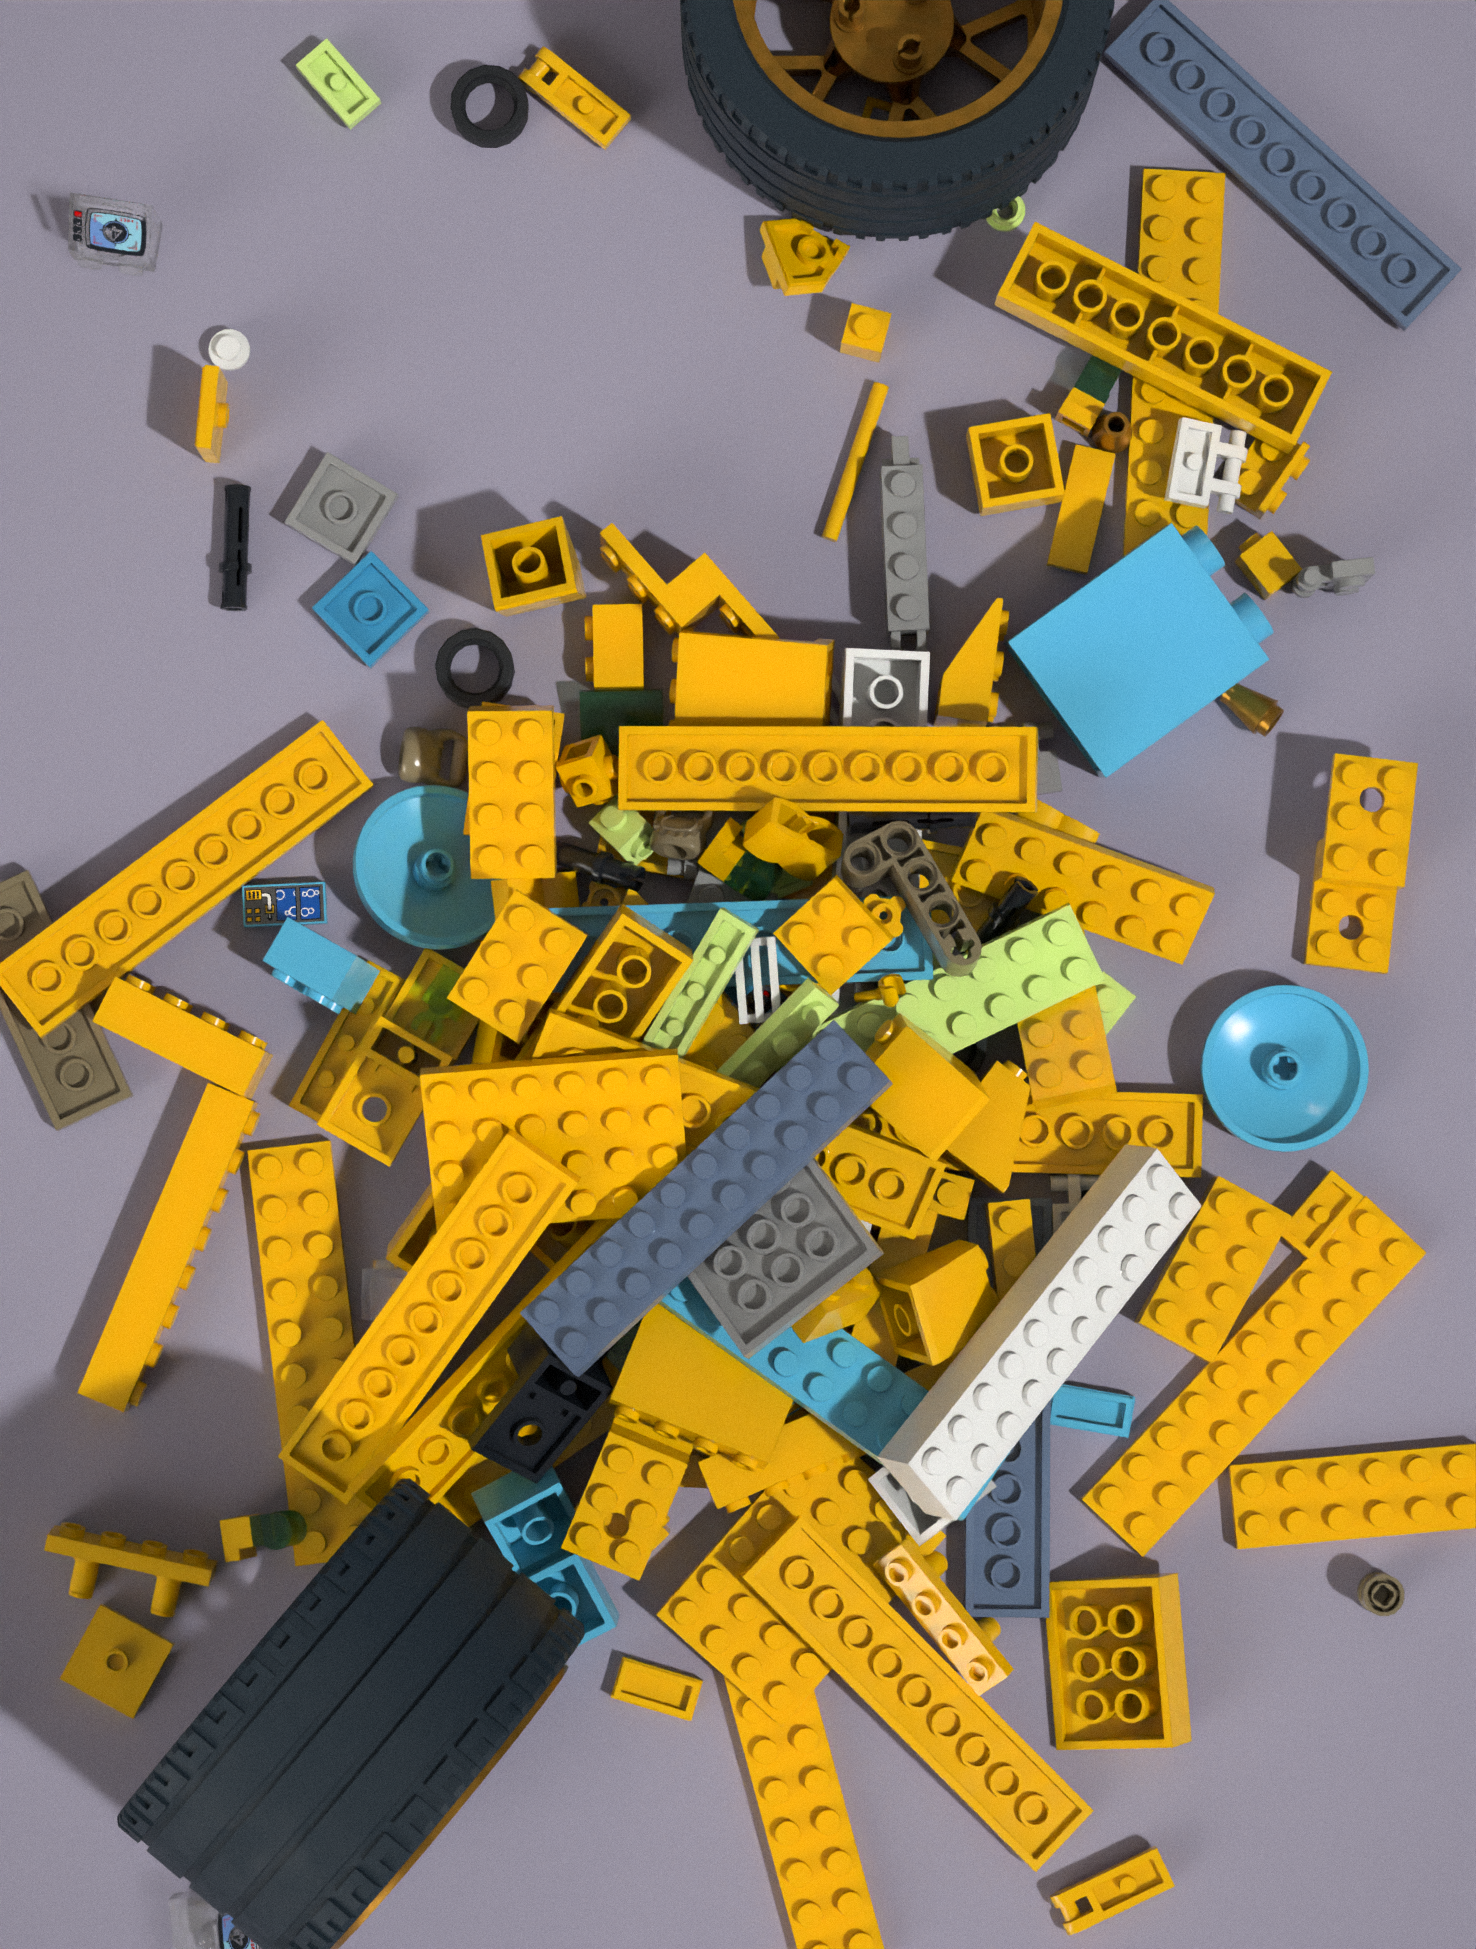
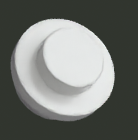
(229, 349)

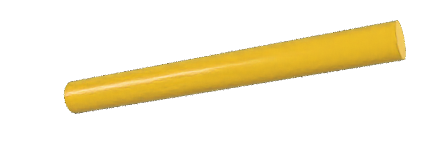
(855, 461)

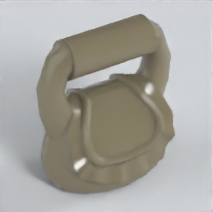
(422, 755)
(680, 836)

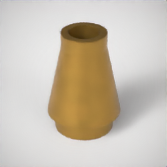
(1108, 440)
(1253, 708)

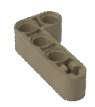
(918, 901)

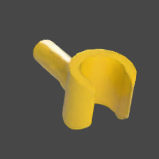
(888, 991)

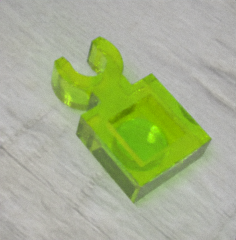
(440, 1006)

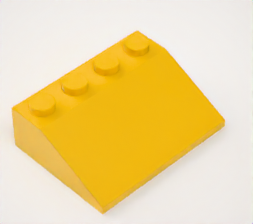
(1118, 1663)

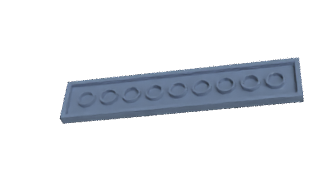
(1282, 162)
(706, 1198)
(1011, 1524)

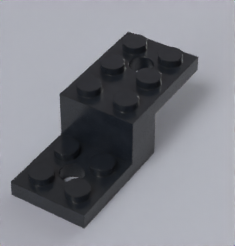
(541, 1396)

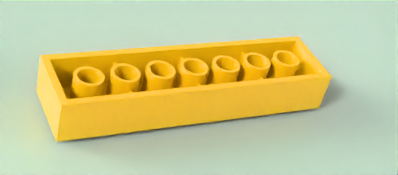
(1162, 338)

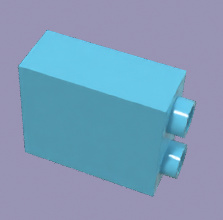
(1141, 647)

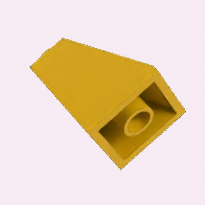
(532, 567)
(931, 1088)
(992, 1137)
(936, 1301)

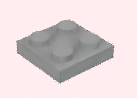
(341, 509)

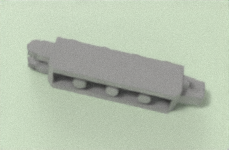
(904, 546)

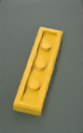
(343, 1045)

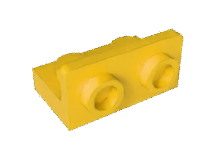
(1266, 474)

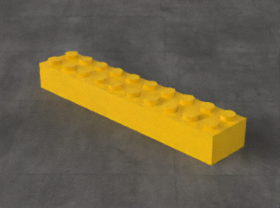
(614, 988)

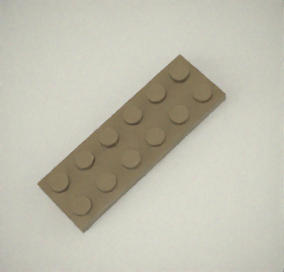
(75, 1061)

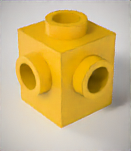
(588, 771)

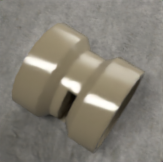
(1374, 1590)

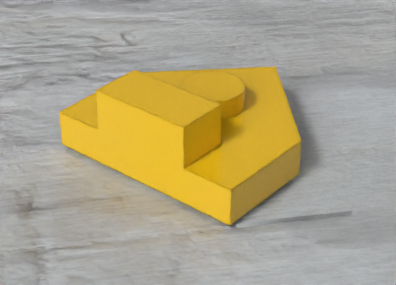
(799, 257)

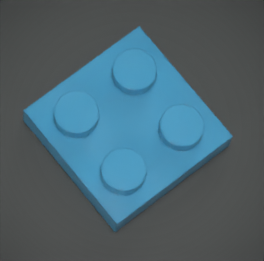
(370, 609)

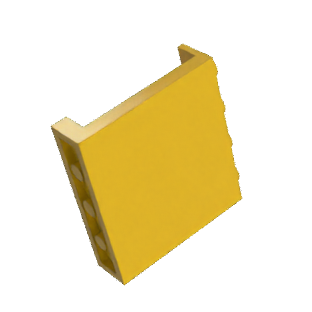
(750, 680)
(698, 1393)

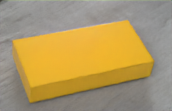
(656, 1688)

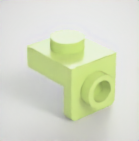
(624, 831)

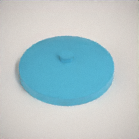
(417, 870)
(1284, 1068)

